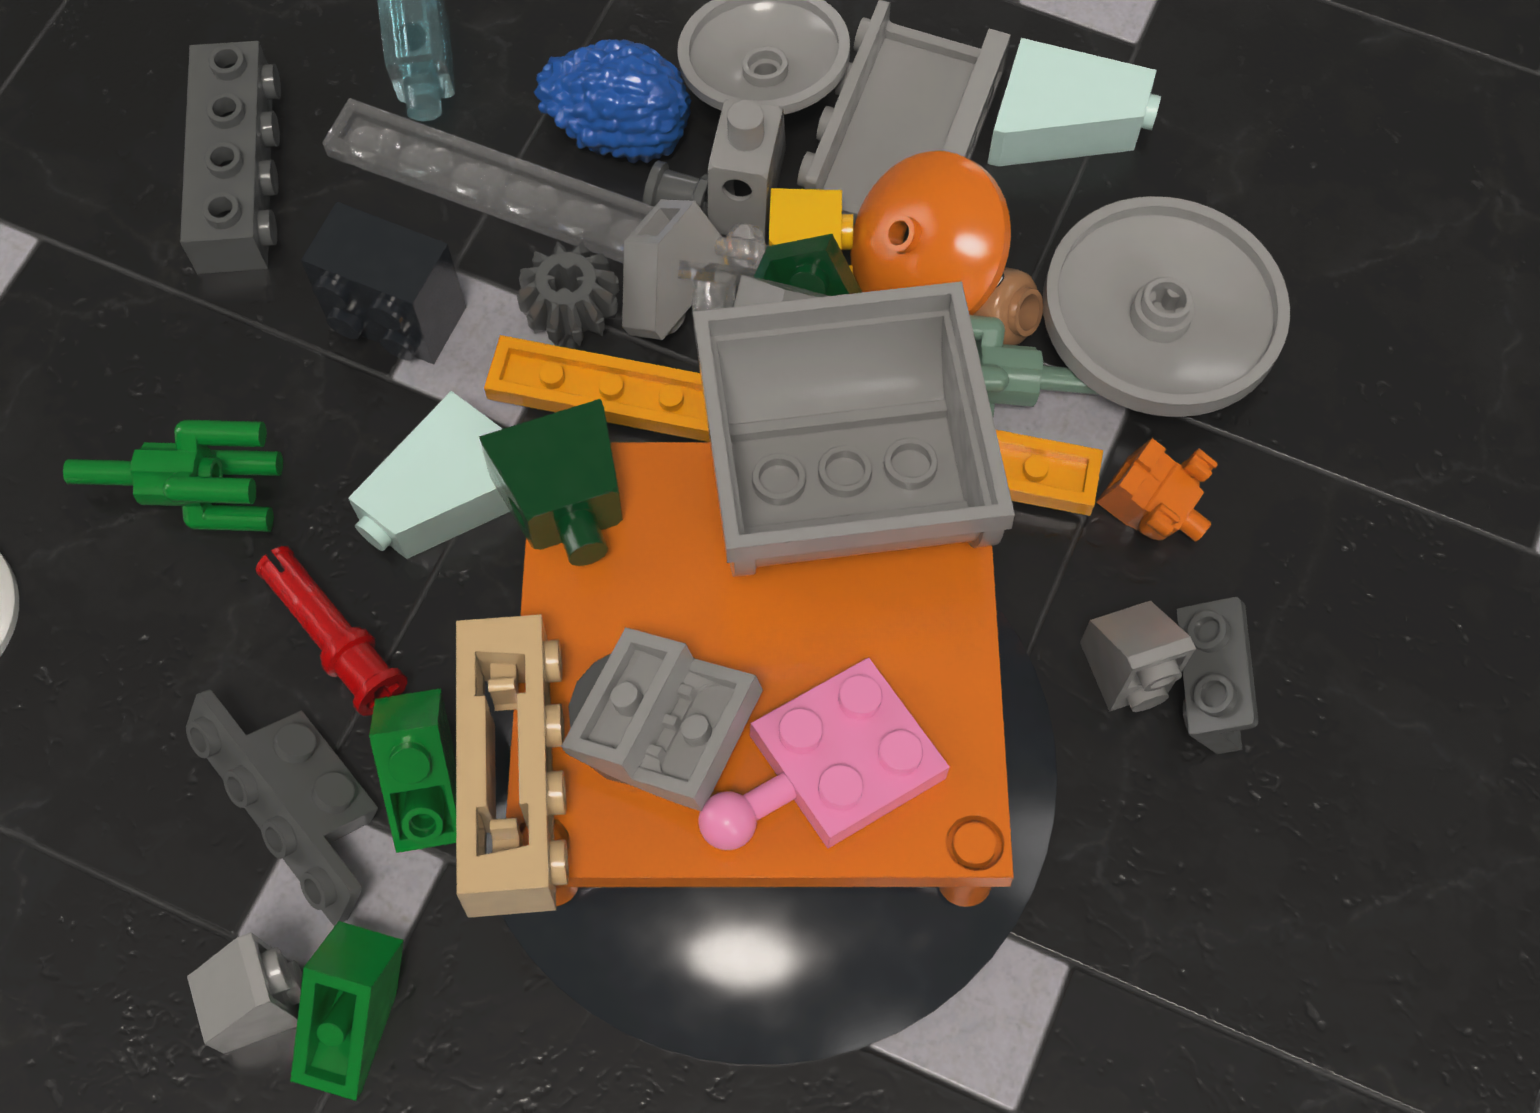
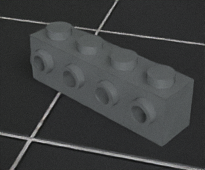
(229, 158)

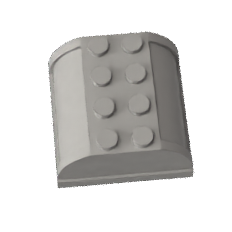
(850, 426)

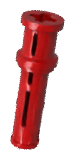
(345, 649)

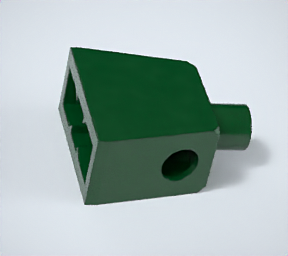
(558, 479)

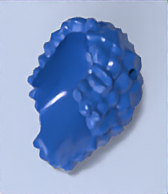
(616, 99)

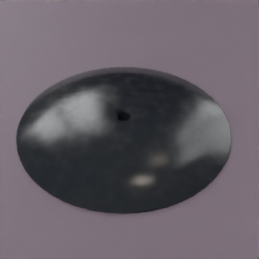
(793, 967)

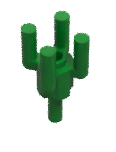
(192, 474)

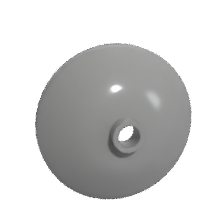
(764, 52)

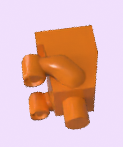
(1158, 493)

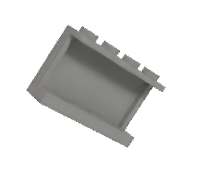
(901, 100)

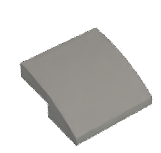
(663, 718)

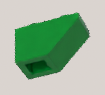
(416, 768)

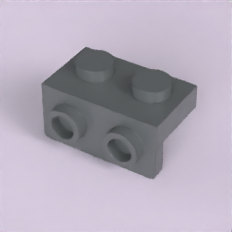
(1218, 674)

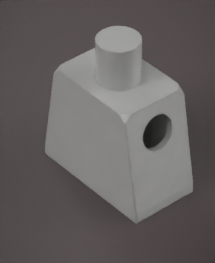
(746, 149)

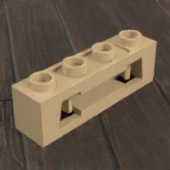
(513, 875)

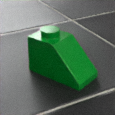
(344, 1008)

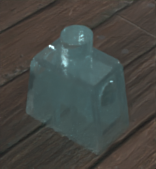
(418, 54)

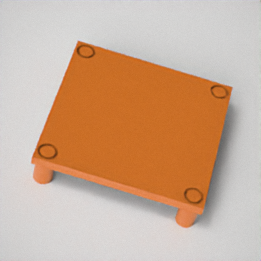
(912, 611)

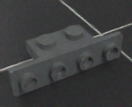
(292, 792)

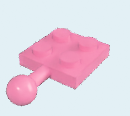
(838, 753)

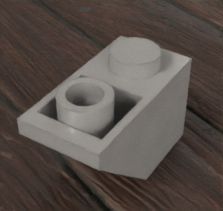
(651, 289)
(1136, 655)
(245, 994)

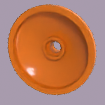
(954, 226)

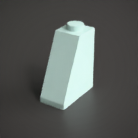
(1070, 106)
(430, 483)

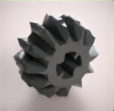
(568, 293)

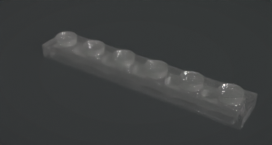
(484, 179)

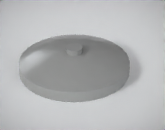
(1165, 306)

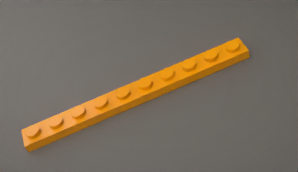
(673, 404)

